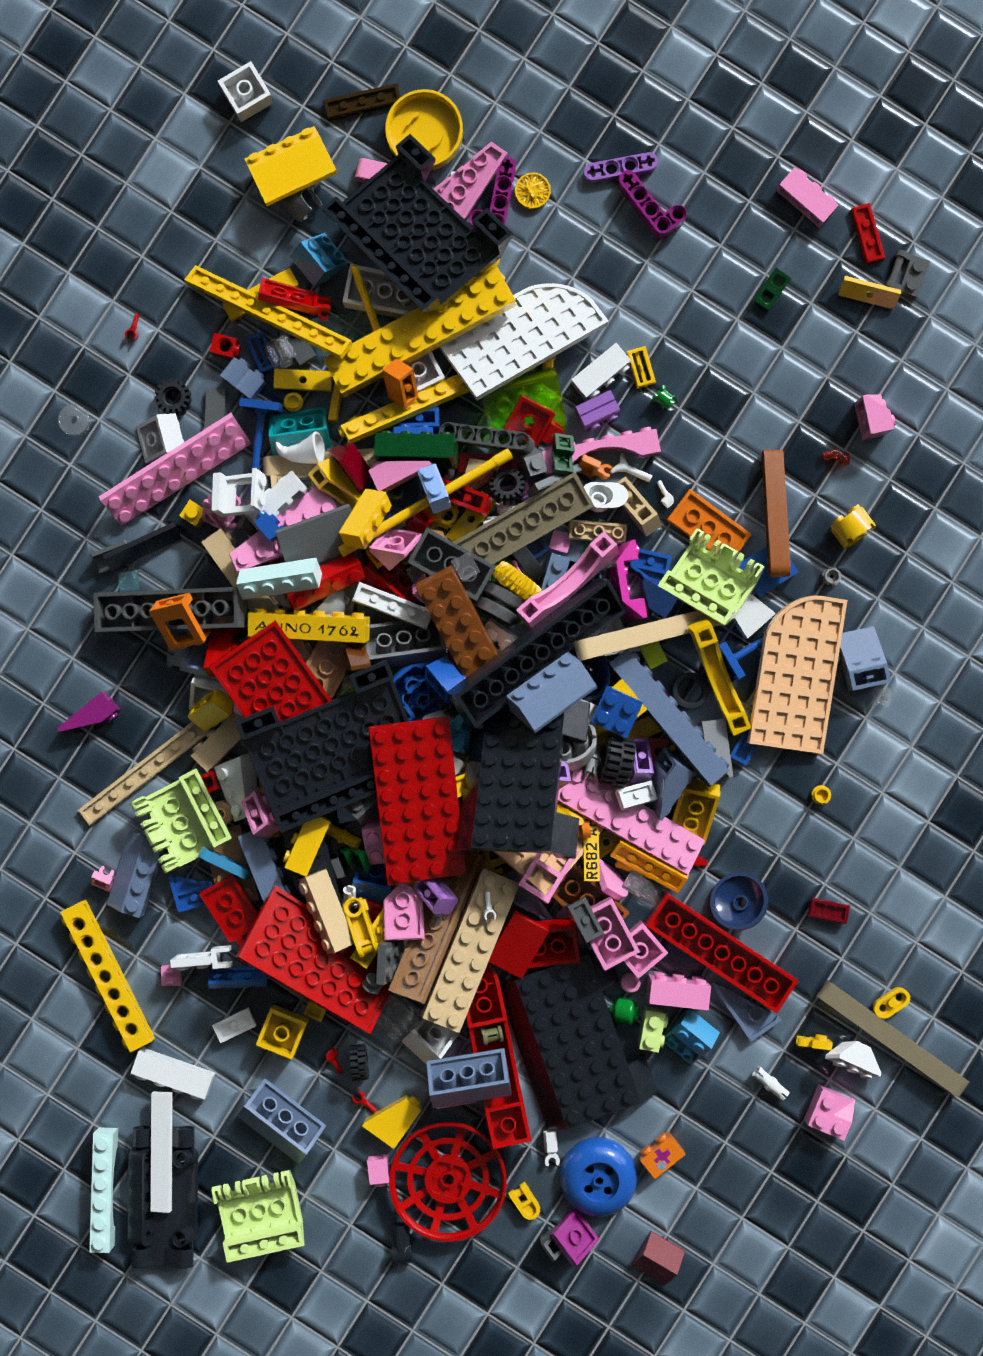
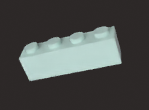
(279, 578)

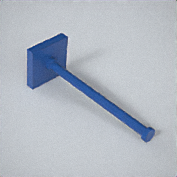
(261, 408)
(731, 660)

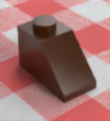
(355, 656)

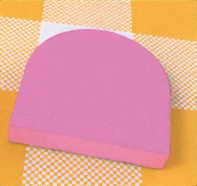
(611, 881)

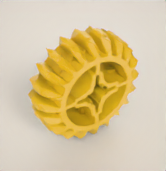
(515, 581)

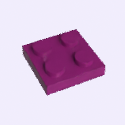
(574, 1237)

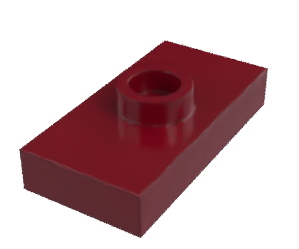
(828, 910)

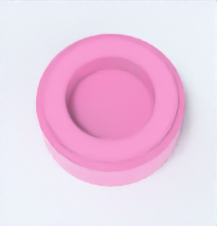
(630, 982)

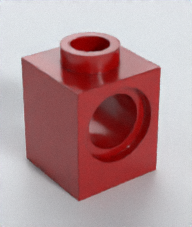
(219, 341)

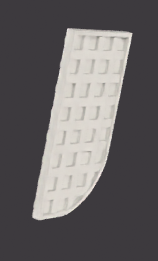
(539, 327)

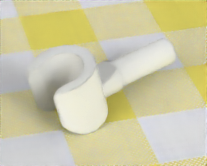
(668, 500)
(488, 906)

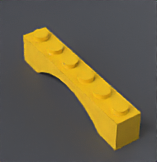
(332, 480)
(712, 661)

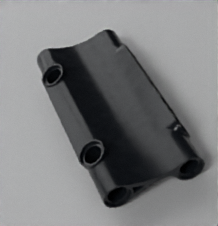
(162, 1236)

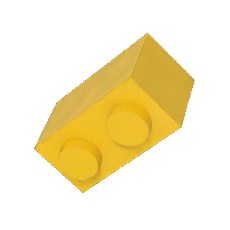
(211, 710)

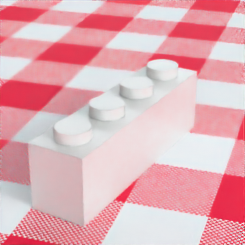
(172, 1073)

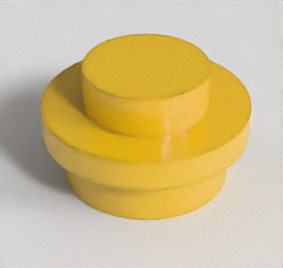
(293, 402)
(821, 795)

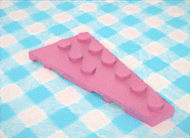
(470, 180)
(260, 550)

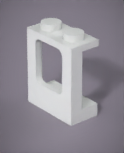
(225, 493)

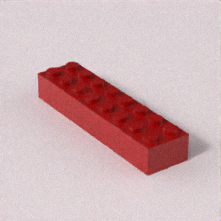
(721, 952)

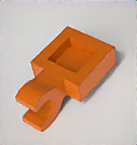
(593, 467)

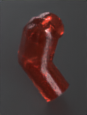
(838, 454)

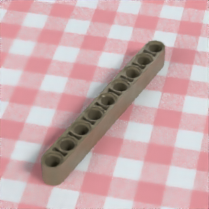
(893, 1039)

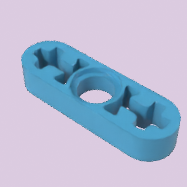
(225, 863)

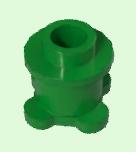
(663, 398)

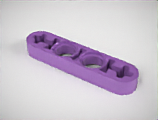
(619, 163)

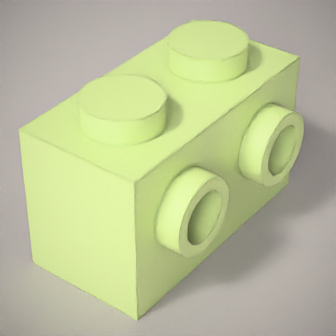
(651, 1029)

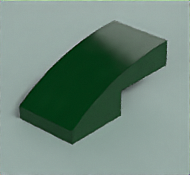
(772, 288)
(562, 454)
(354, 857)

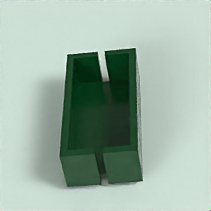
(405, 446)

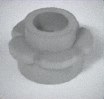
(831, 571)

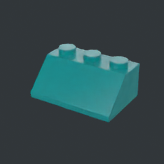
(294, 427)

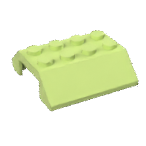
(712, 579)
(182, 820)
(260, 1216)

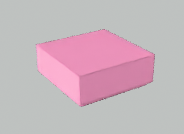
(559, 541)

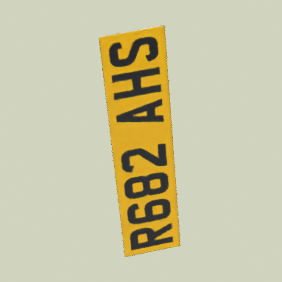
(591, 853)

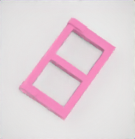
(560, 875)

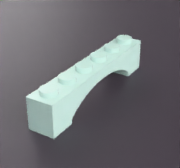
(103, 1162)

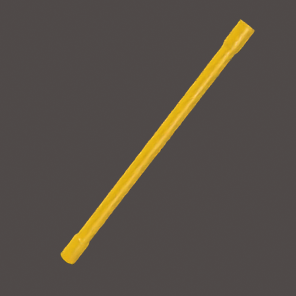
(496, 461)

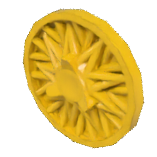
(532, 190)

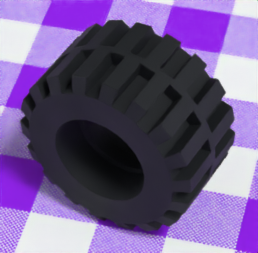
(616, 761)

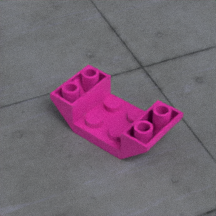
(617, 574)

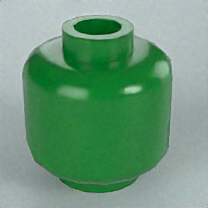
(625, 1011)

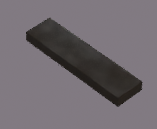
(361, 102)

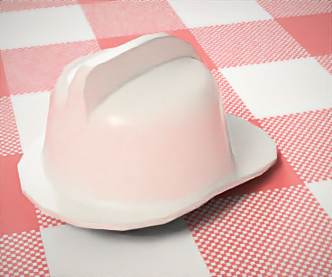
(606, 495)

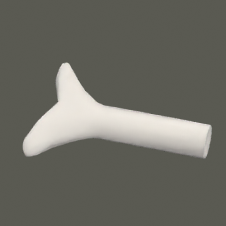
(623, 466)

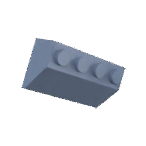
(550, 692)
(135, 876)
(468, 1078)
(281, 1121)

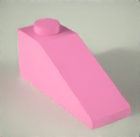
(393, 473)

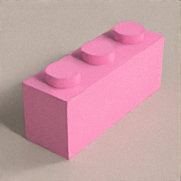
(807, 197)

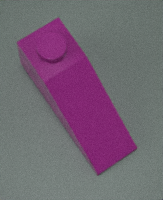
(96, 711)

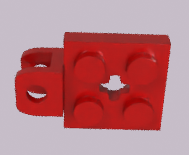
(543, 420)

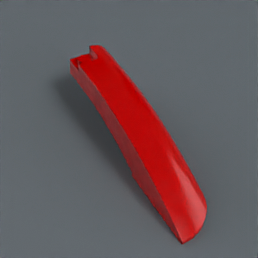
(506, 1114)

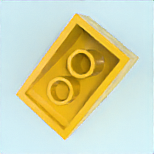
(696, 808)

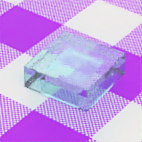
(129, 581)

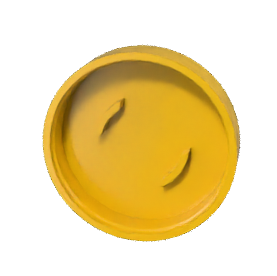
(430, 120)

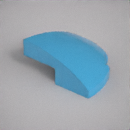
(460, 735)

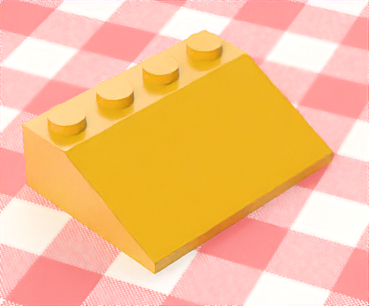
(290, 165)

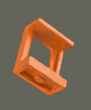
(173, 609)

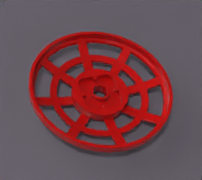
(444, 1192)

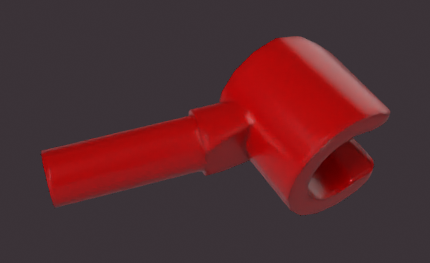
(133, 328)
(331, 1054)
(364, 1101)

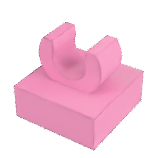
(101, 880)
(170, 976)

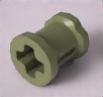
(492, 1034)

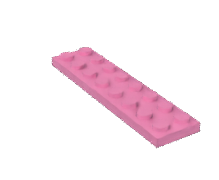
(175, 469)
(635, 825)

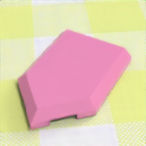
(403, 914)

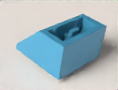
(318, 259)
(690, 1036)

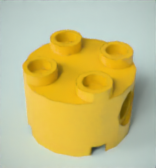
(852, 527)

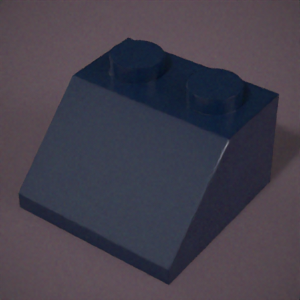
(658, 600)

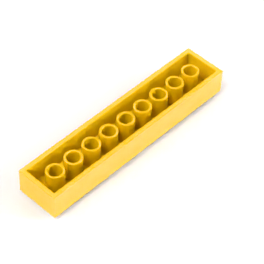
(420, 332)

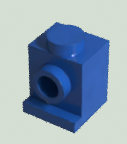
(268, 524)

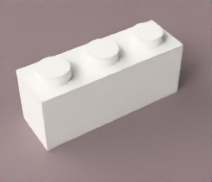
(601, 372)

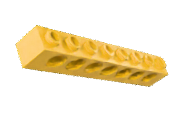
(110, 965)

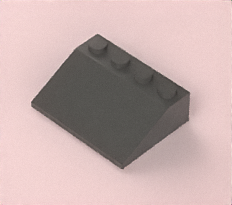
(314, 537)

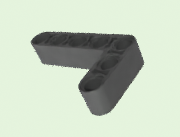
(494, 442)

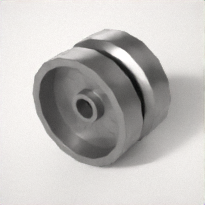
(499, 606)

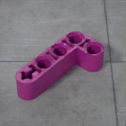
(499, 195)
(648, 202)

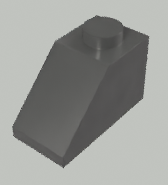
(530, 464)

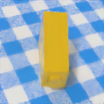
(393, 1120)

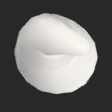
(307, 451)

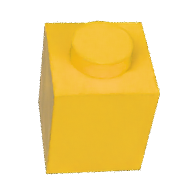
(193, 513)

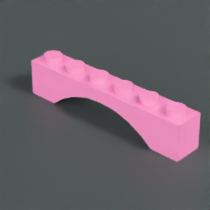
(639, 444)
(592, 561)

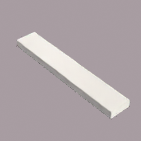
(161, 1152)

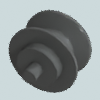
(370, 985)

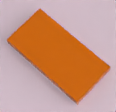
(696, 513)

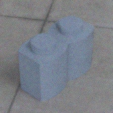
(243, 378)

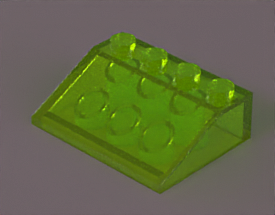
(538, 386)

